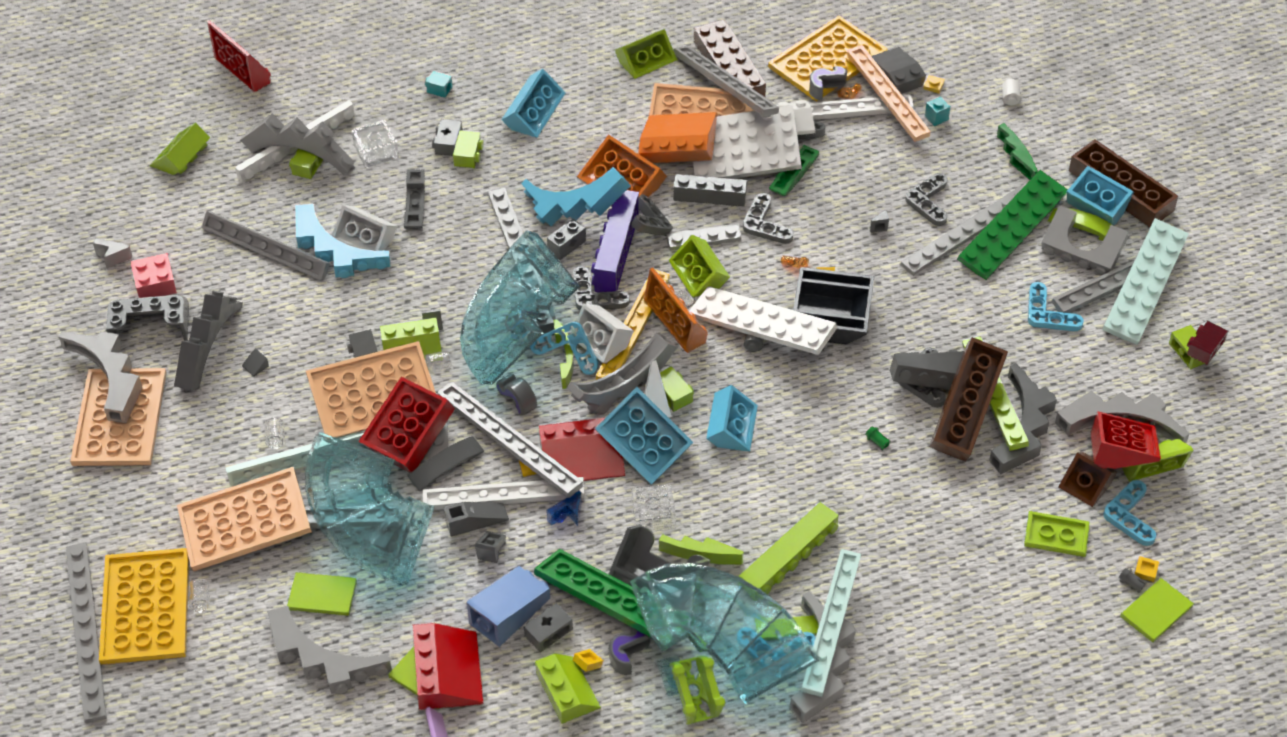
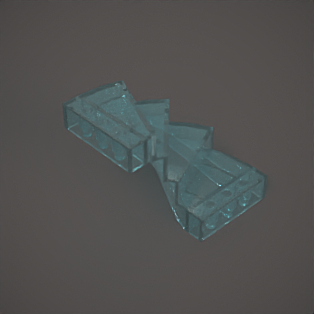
(502, 311)
(361, 511)
(726, 618)

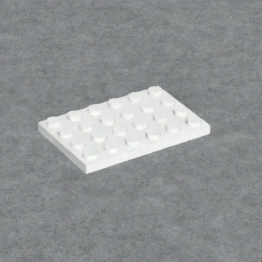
(752, 145)

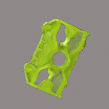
(706, 686)

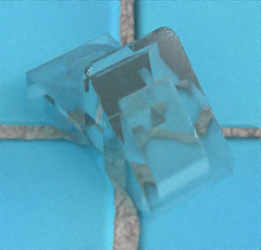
(667, 676)

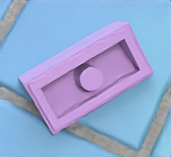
(435, 723)

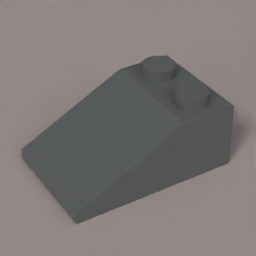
(901, 69)

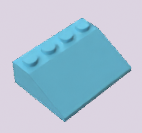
(644, 435)

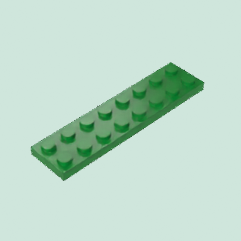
(1012, 225)
(592, 587)

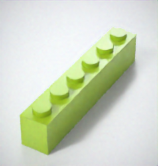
(791, 548)

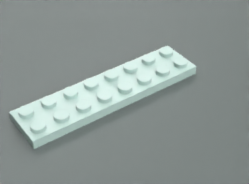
(1145, 281)

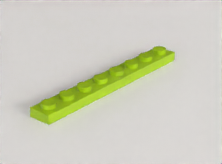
(1006, 415)

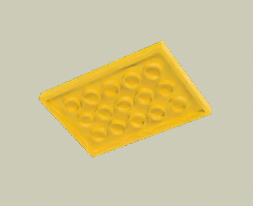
(823, 49)
(144, 606)

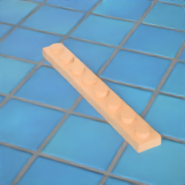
(888, 93)

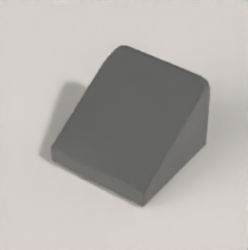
(880, 222)
(433, 314)
(255, 362)

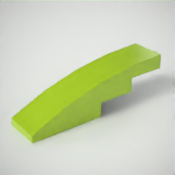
(711, 549)

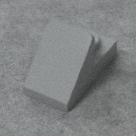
(112, 251)

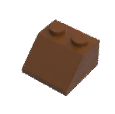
(1086, 479)

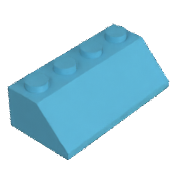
(534, 104)

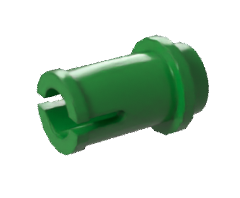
(877, 437)

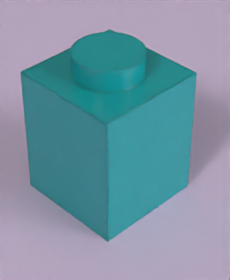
(438, 84)
(937, 111)

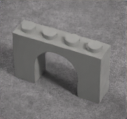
(1101, 258)

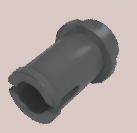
(1132, 580)

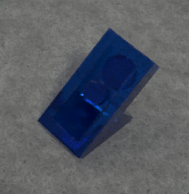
(567, 507)

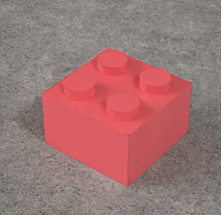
(153, 276)

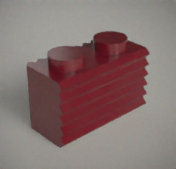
(1207, 342)

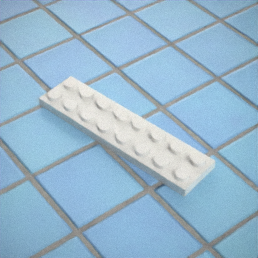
(763, 320)

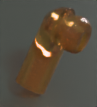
(849, 93)
(795, 261)

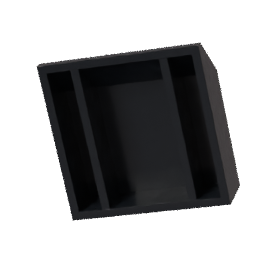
(836, 298)

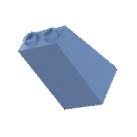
(507, 604)

